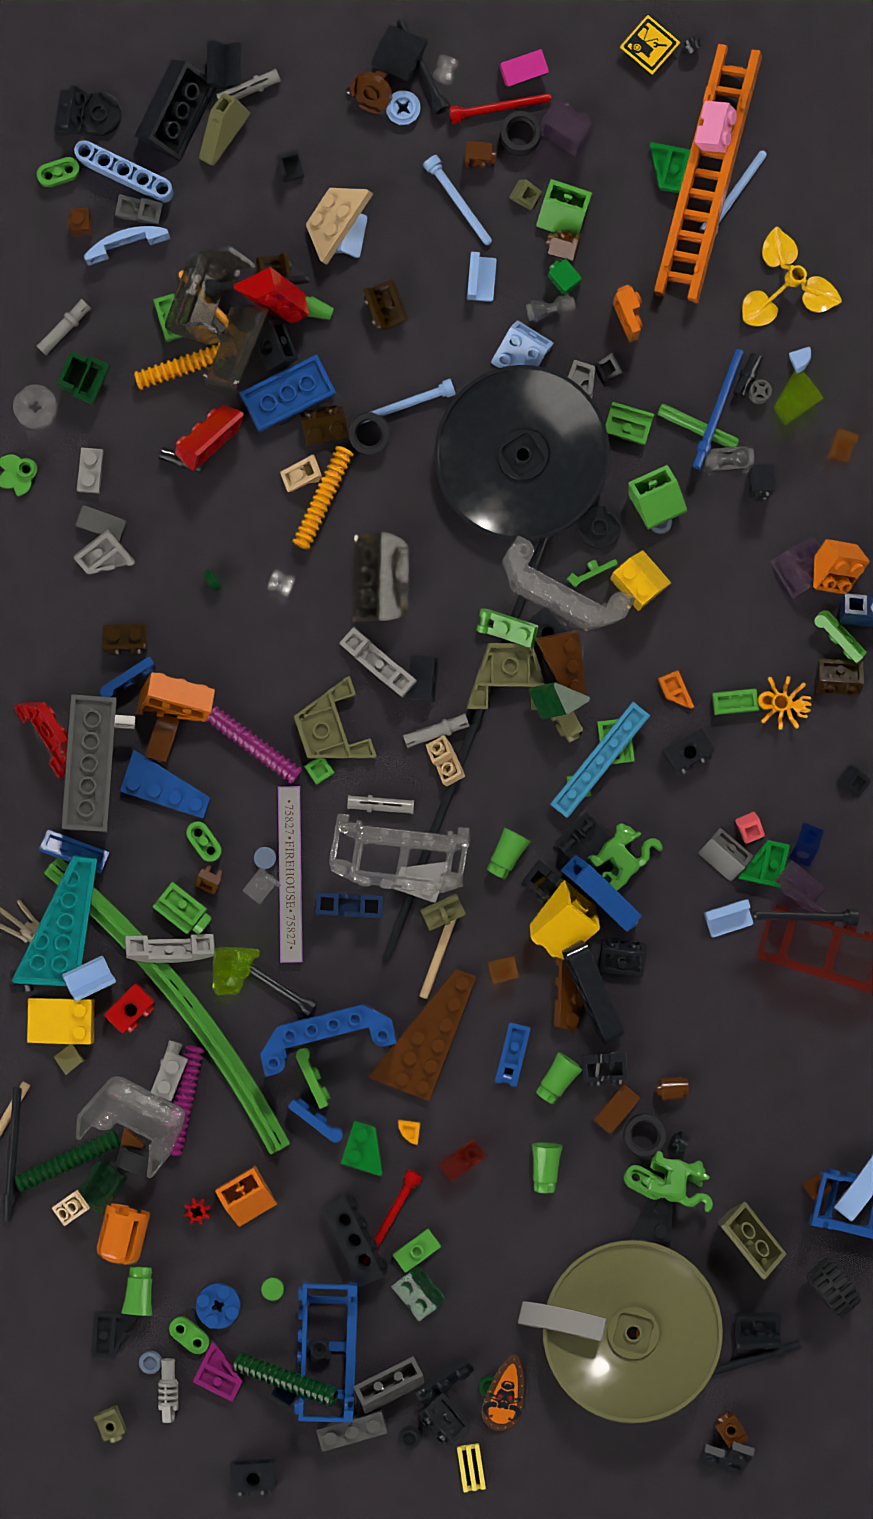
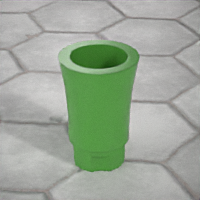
(507, 853)
(558, 1078)
(546, 1165)
(138, 1292)

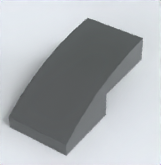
(138, 210)
(99, 522)

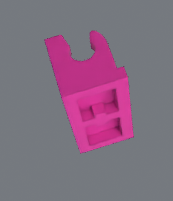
(523, 68)

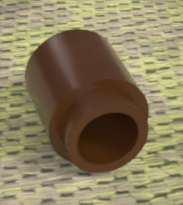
(672, 1088)

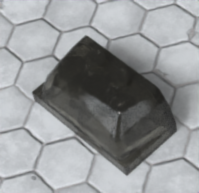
(380, 577)

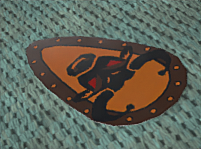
(505, 1396)

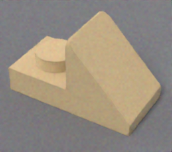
(301, 474)

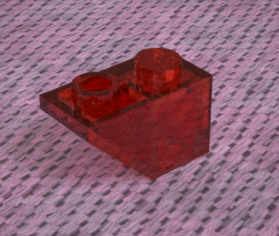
(462, 1160)

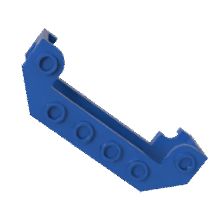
(322, 1027)
(827, 1220)
(347, 1346)

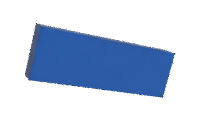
(65, 847)

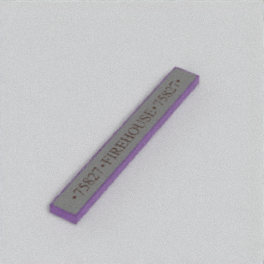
(290, 874)

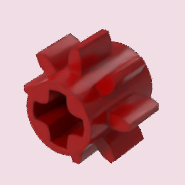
(190, 1213)

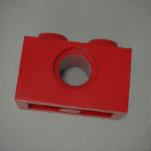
(117, 1013)

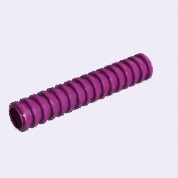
(253, 744)
(186, 1091)

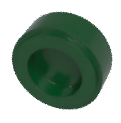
(212, 580)
(484, 1384)

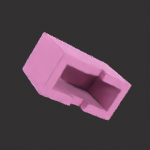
(717, 126)

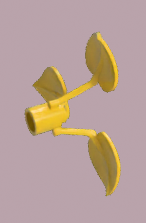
(818, 294)

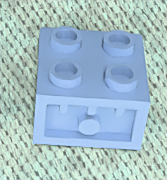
(521, 347)

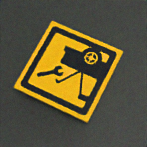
(649, 44)

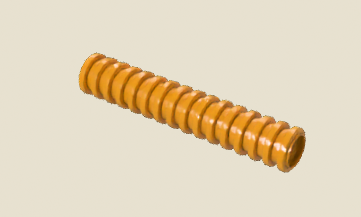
(175, 367)
(323, 497)

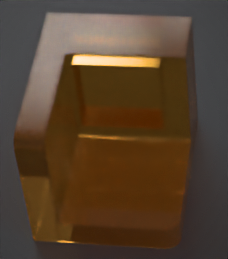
(842, 445)
(503, 969)

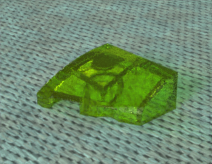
(797, 397)
(231, 967)

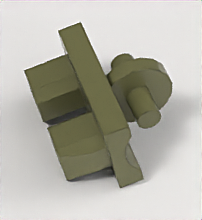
(443, 912)

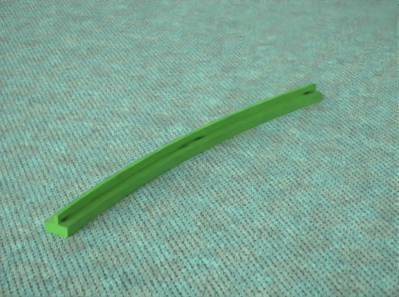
(196, 1017)

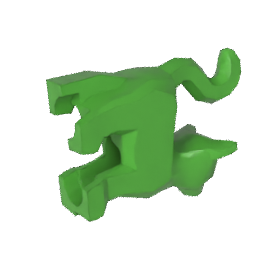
(623, 862)
(675, 1178)

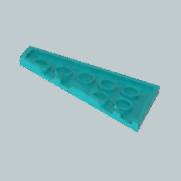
(62, 931)

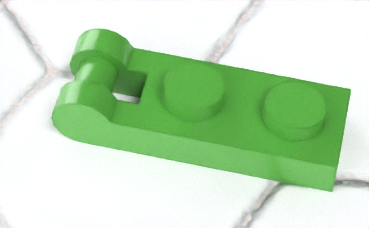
(507, 627)
(840, 635)
(312, 1076)

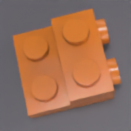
(627, 307)

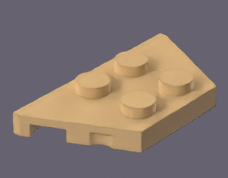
(335, 218)

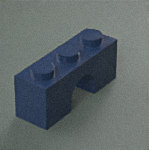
(349, 905)

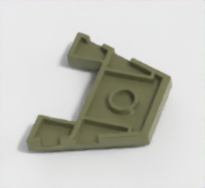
(505, 666)
(322, 728)

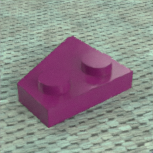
(218, 1374)

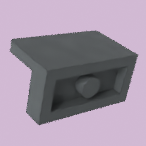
(725, 854)

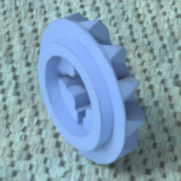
(403, 98)

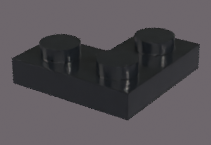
(733, 1460)

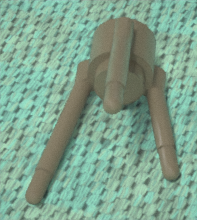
(27, 930)

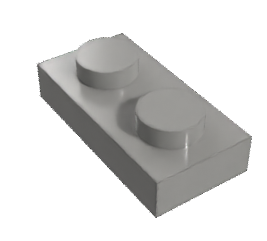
(90, 470)
(169, 1075)

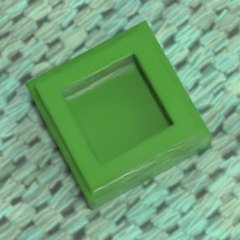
(319, 770)

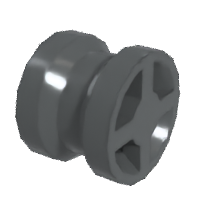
(763, 389)

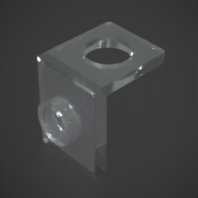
(260, 885)

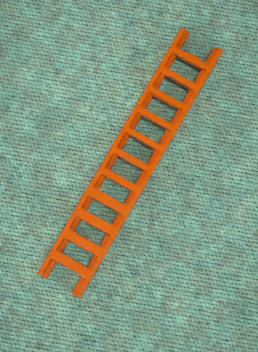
(723, 177)

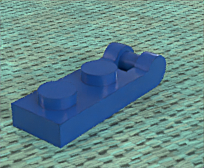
(127, 679)
(512, 1053)
(316, 1120)

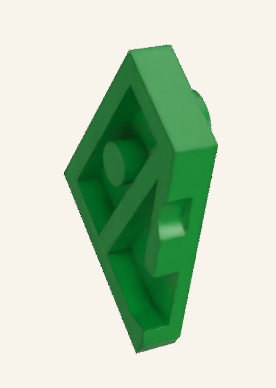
(670, 165)

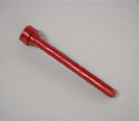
(458, 113)
(411, 1180)

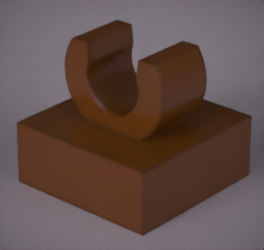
(208, 881)

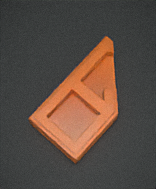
(675, 689)

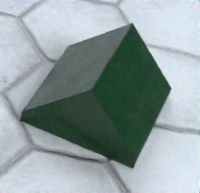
(556, 700)

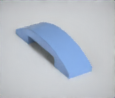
(123, 237)
(858, 1193)

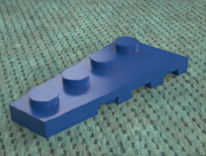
(160, 786)

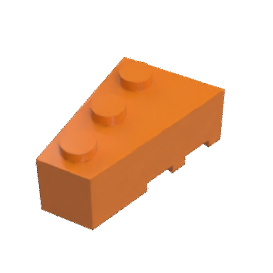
(175, 697)

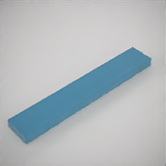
(600, 759)

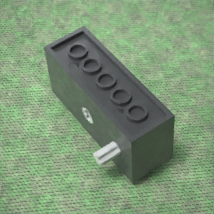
(90, 761)

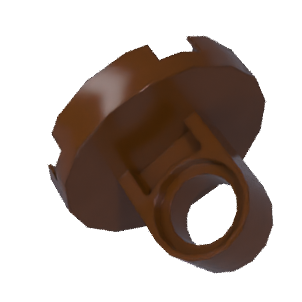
(372, 91)

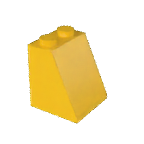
(640, 579)
(564, 920)

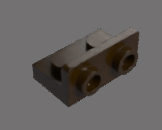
(125, 638)
(840, 677)

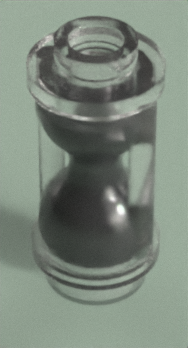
(539, 309)
(741, 458)

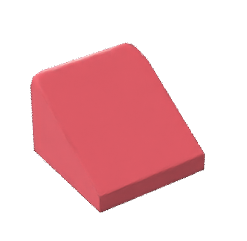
(750, 827)

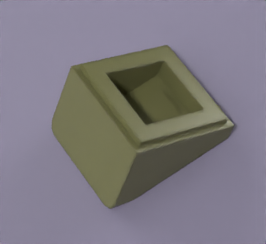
(525, 194)
(69, 1059)

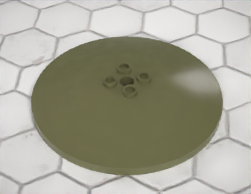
(677, 1323)

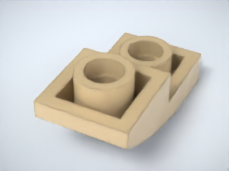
(445, 760)
(70, 1207)

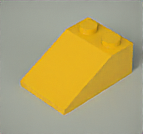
(60, 1021)

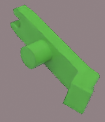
(594, 571)

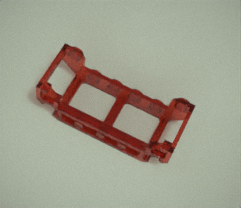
(826, 971)

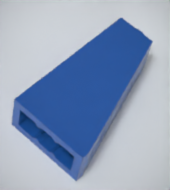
(601, 893)

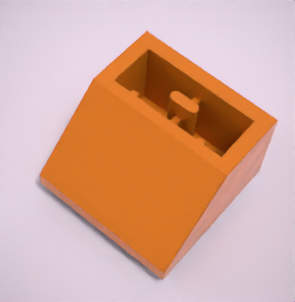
(838, 566)
(246, 1196)

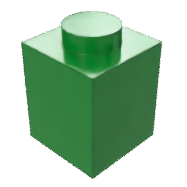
(564, 276)

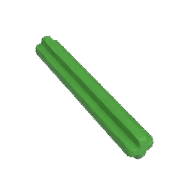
(696, 425)

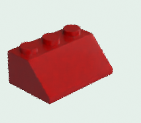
(275, 292)
(208, 436)

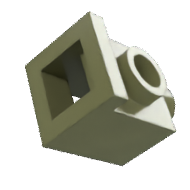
(568, 726)
(113, 1416)

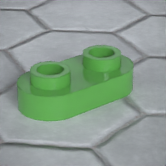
(58, 170)
(204, 841)
(642, 1176)
(190, 1333)

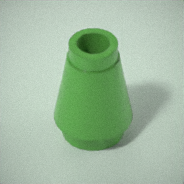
(318, 309)

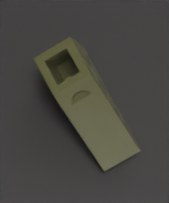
(223, 124)

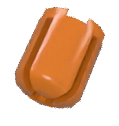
(122, 1234)

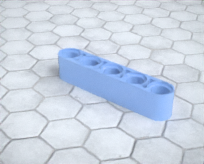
(116, 164)

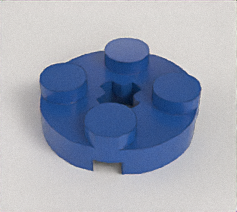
(224, 1294)

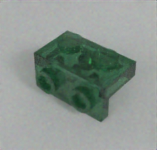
(101, 1186)
(418, 1292)

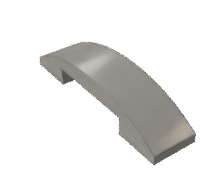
(377, 662)
(169, 950)
(562, 1320)

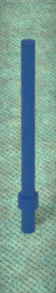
(704, 446)

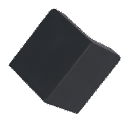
(290, 166)

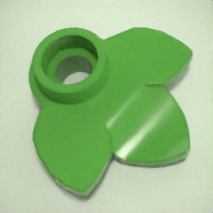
(14, 476)

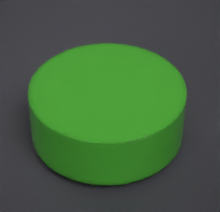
(202, 923)
(272, 1288)

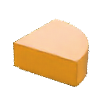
(409, 1130)

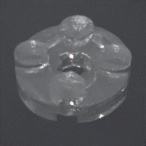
(44, 416)

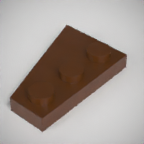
(564, 658)
(569, 1002)

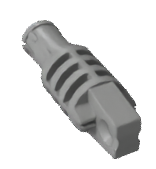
(168, 1390)

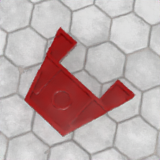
(49, 730)

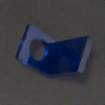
(808, 842)

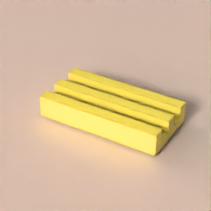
(473, 1486)

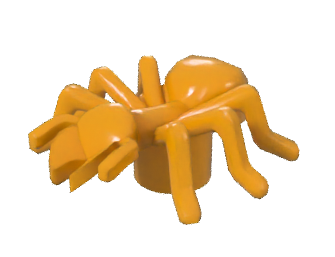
(781, 702)

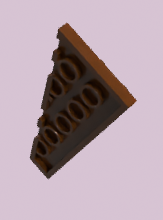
(421, 1050)

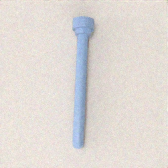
(434, 166)
(739, 186)
(444, 389)

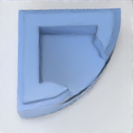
(800, 359)

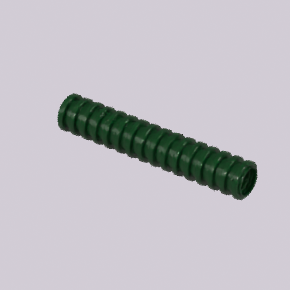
(67, 1161)
(286, 1379)

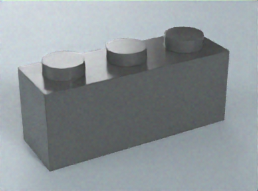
(389, 1385)
(343, 1433)

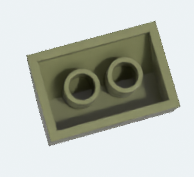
(752, 1239)

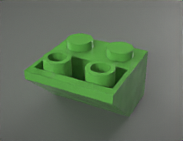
(563, 208)
(657, 496)

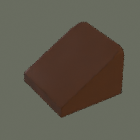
(131, 1139)
(812, 1186)

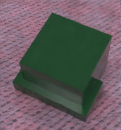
(83, 377)

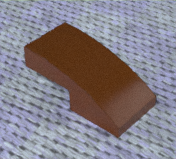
(162, 738)
(616, 1109)

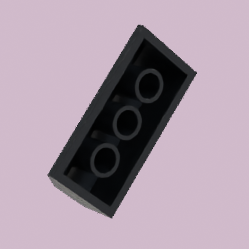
(175, 109)

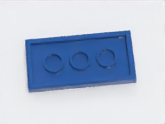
(288, 393)

